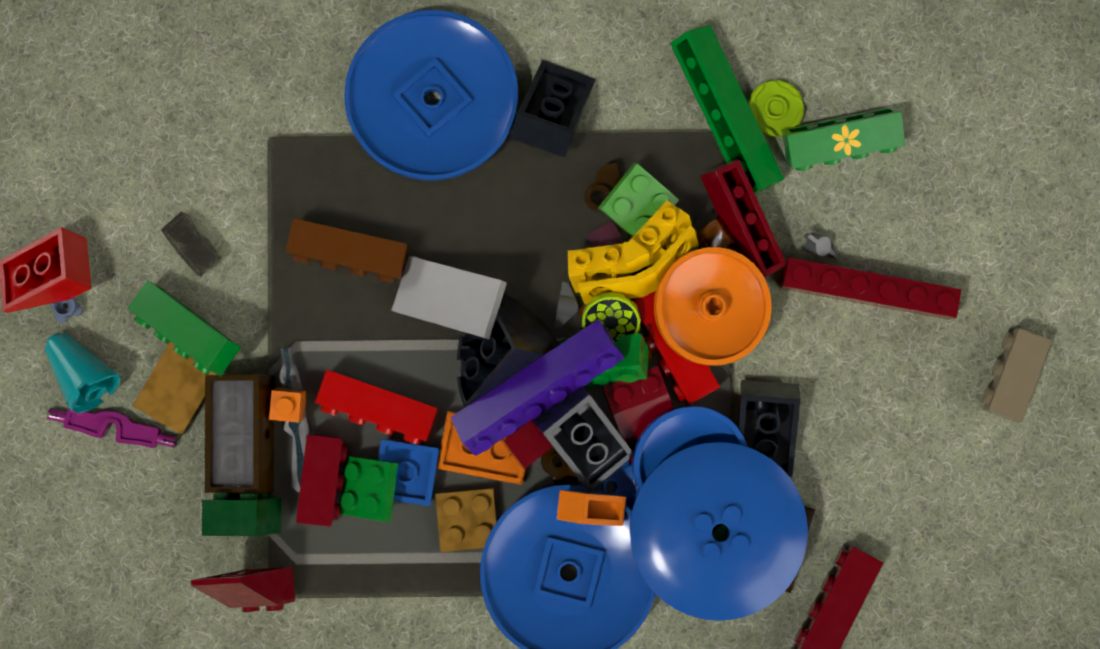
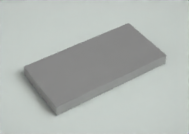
(449, 297)

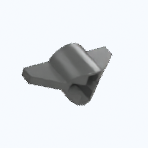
(819, 245)
(567, 305)

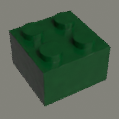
(241, 514)

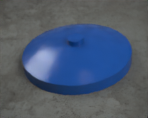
(678, 430)

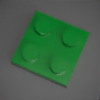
(368, 488)

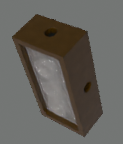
(239, 434)

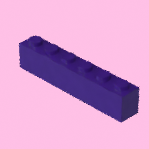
(536, 388)

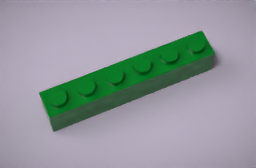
(725, 106)

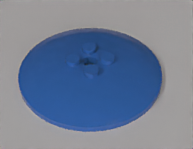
(421, 56)
(676, 520)
(533, 600)

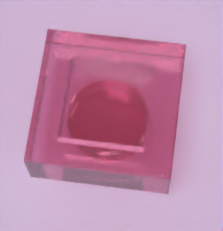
(605, 236)

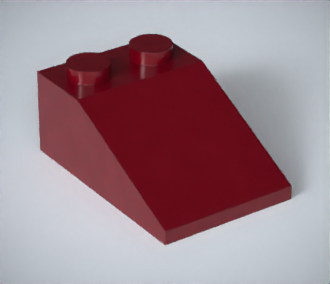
(637, 404)
(250, 588)

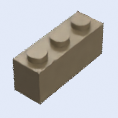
(1016, 374)

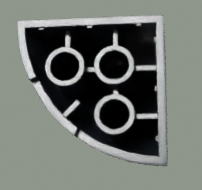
(513, 345)

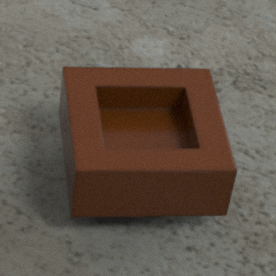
(715, 235)

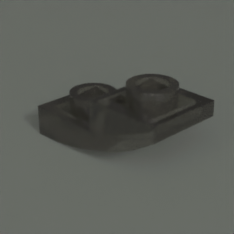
(190, 243)

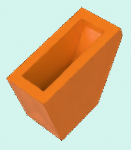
(591, 508)

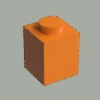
(288, 404)

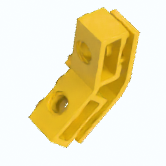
(654, 246)

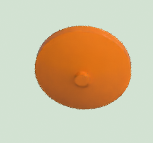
(712, 306)

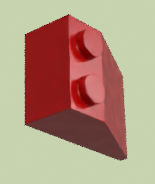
(45, 271)

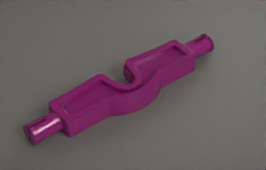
(126, 432)

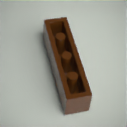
(347, 249)

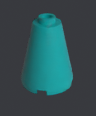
(79, 373)

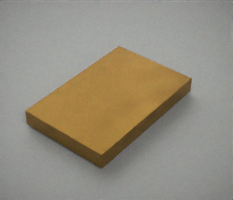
(173, 391)

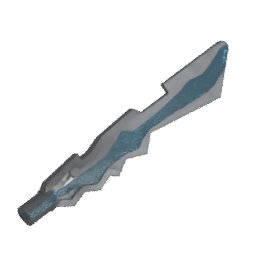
(291, 379)

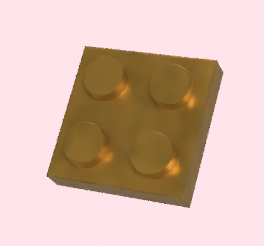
(465, 518)

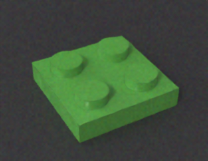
(635, 199)

